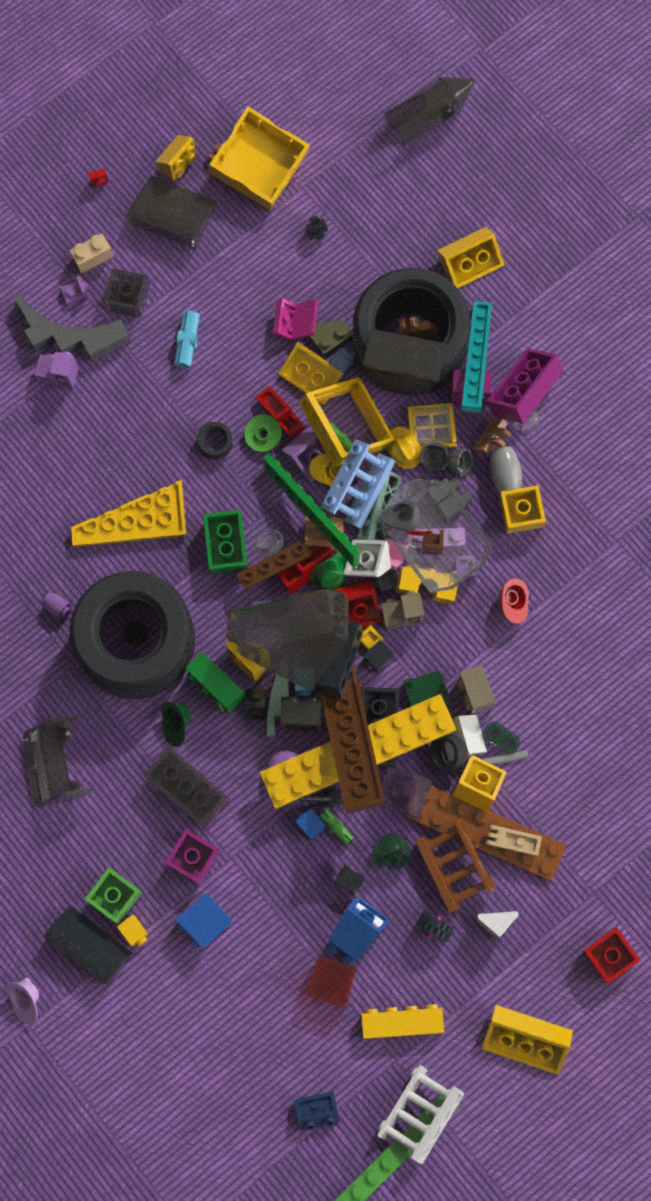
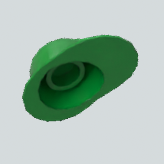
(330, 572)

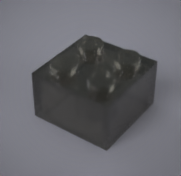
(126, 293)
(301, 714)

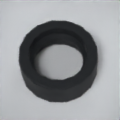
(213, 426)
(460, 753)

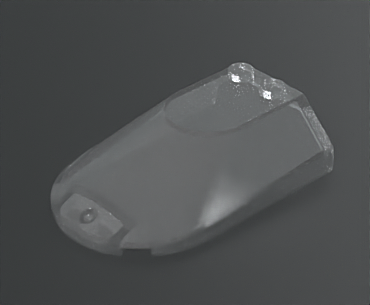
(463, 542)

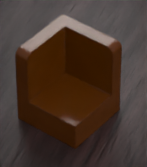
(433, 543)

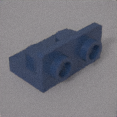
(316, 1111)

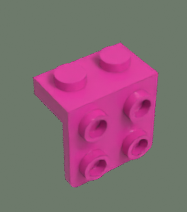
(295, 320)

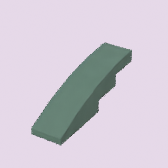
(279, 692)

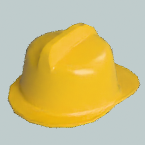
(405, 448)
(323, 469)

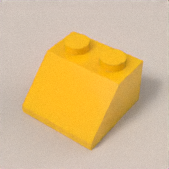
(479, 783)

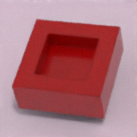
(98, 178)

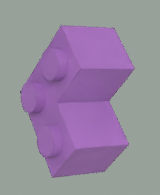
(57, 369)

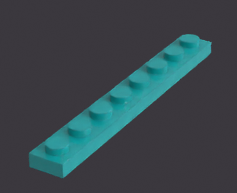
(476, 357)

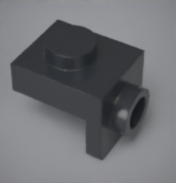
(385, 581)
(255, 704)

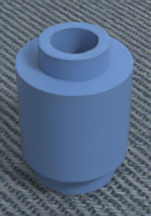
(343, 358)

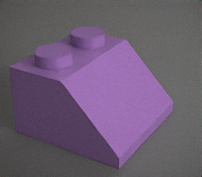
(303, 450)

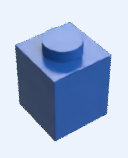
(310, 823)

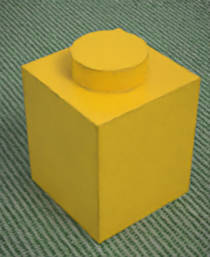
(133, 931)

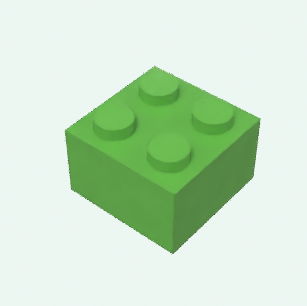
(113, 895)

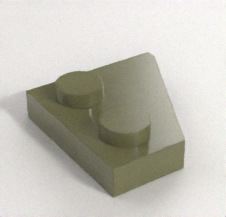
(330, 336)

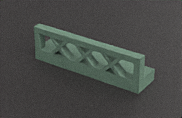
(371, 523)

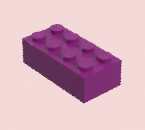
(525, 385)

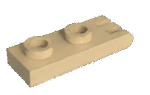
(514, 840)

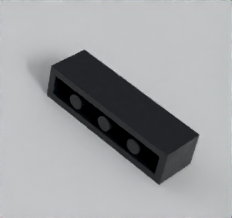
(336, 676)

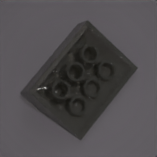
(171, 212)

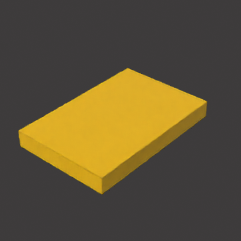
(309, 370)

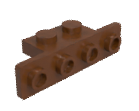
(274, 564)

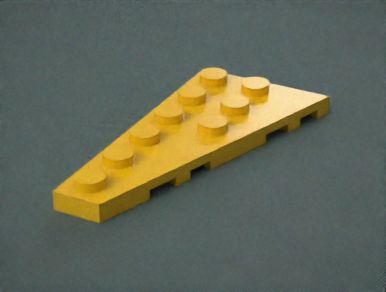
(144, 518)

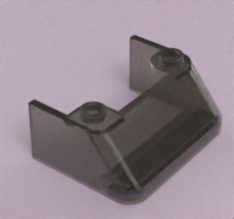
(48, 763)

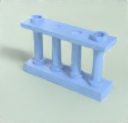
(369, 490)

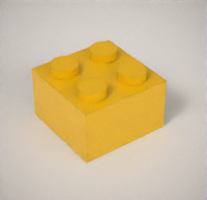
(522, 509)

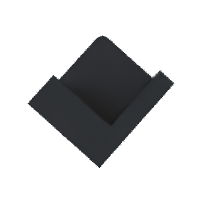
(349, 879)

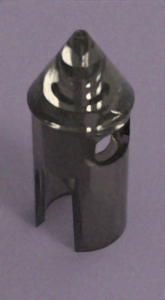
(429, 107)

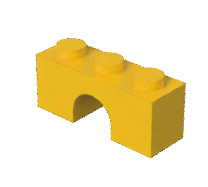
(409, 581)

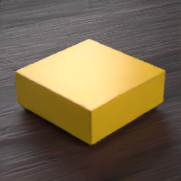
(370, 637)

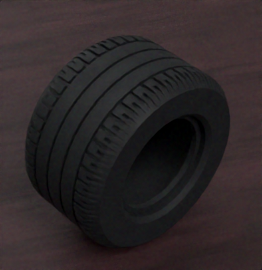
(419, 293)
(144, 675)

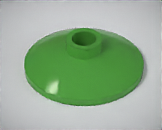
(254, 431)

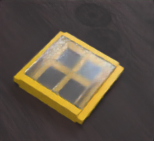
(433, 424)

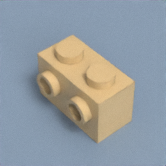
(91, 253)

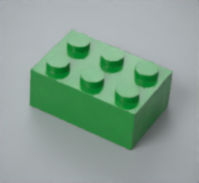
(225, 542)
(214, 684)

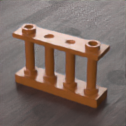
(436, 864)

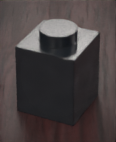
(377, 656)

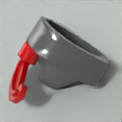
(403, 517)

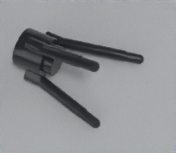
(331, 798)

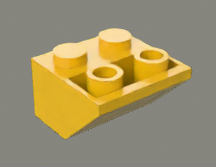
(176, 157)

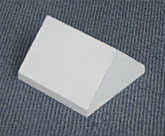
(373, 559)
(470, 733)
(496, 923)

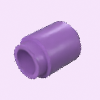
(56, 605)

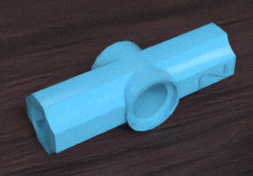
(187, 339)

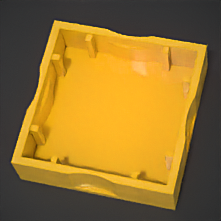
(258, 158)

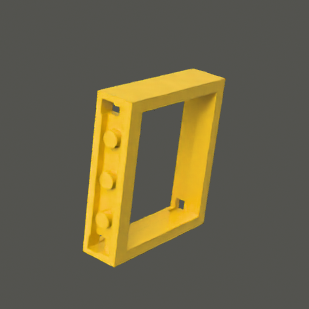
(325, 432)

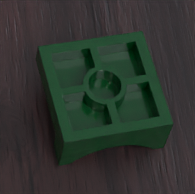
(426, 687)

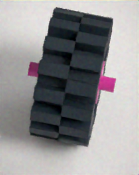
(434, 927)

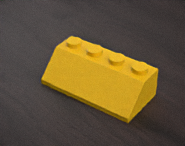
(527, 1039)

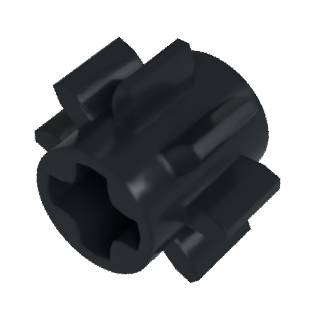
(316, 227)
(135, 632)

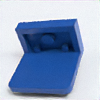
(203, 921)

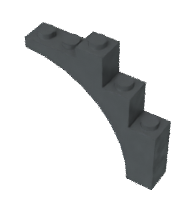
(93, 341)

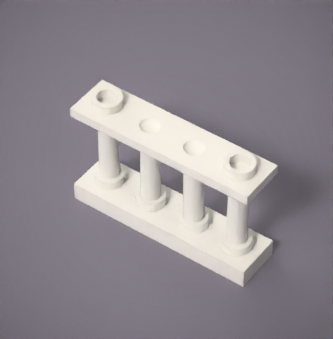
(440, 1114)

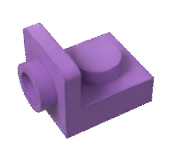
(75, 291)

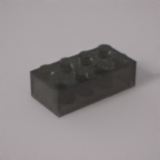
(186, 787)

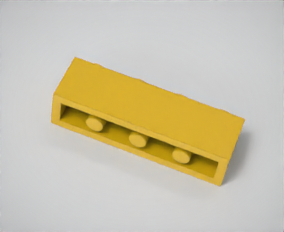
(402, 1023)

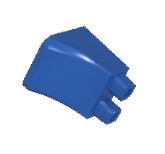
(356, 930)

